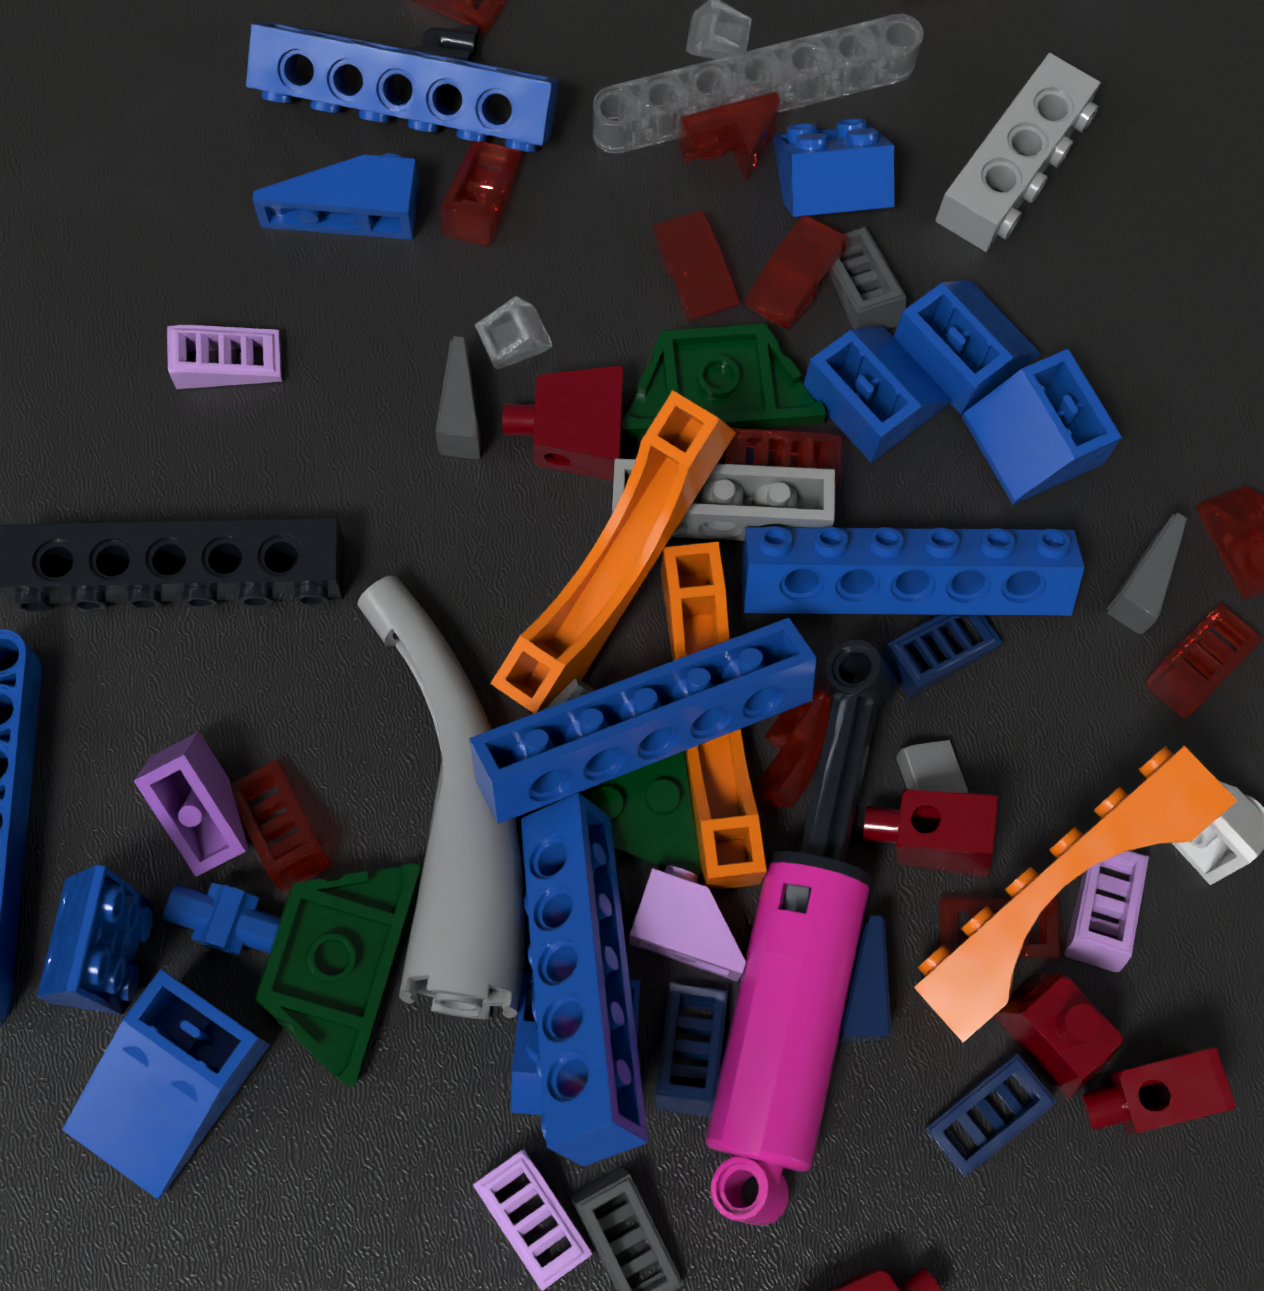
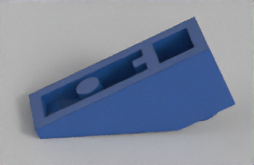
(348, 198)

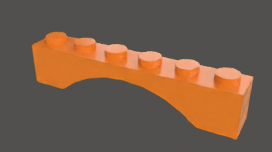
(664, 482)
(717, 769)
(1167, 807)

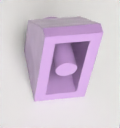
(685, 924)

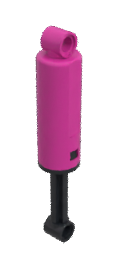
(798, 966)

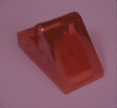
(735, 127)
(1238, 533)

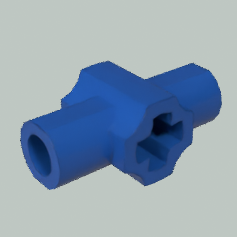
(222, 918)

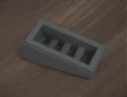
(875, 307)
(457, 416)
(1145, 588)
(600, 1192)

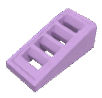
(224, 339)
(1097, 940)
(499, 1178)

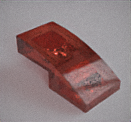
(696, 265)
(794, 270)
(799, 739)

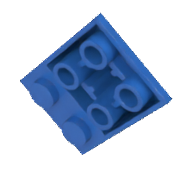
(95, 943)
(163, 1083)

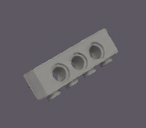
(1035, 125)
(750, 498)

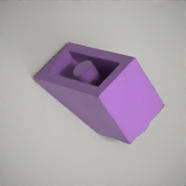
(194, 803)

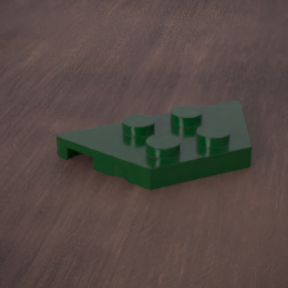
(728, 373)
(652, 814)
(335, 962)

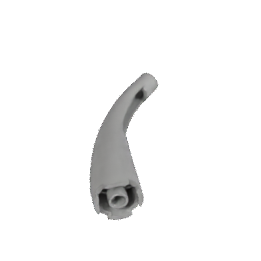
(471, 894)

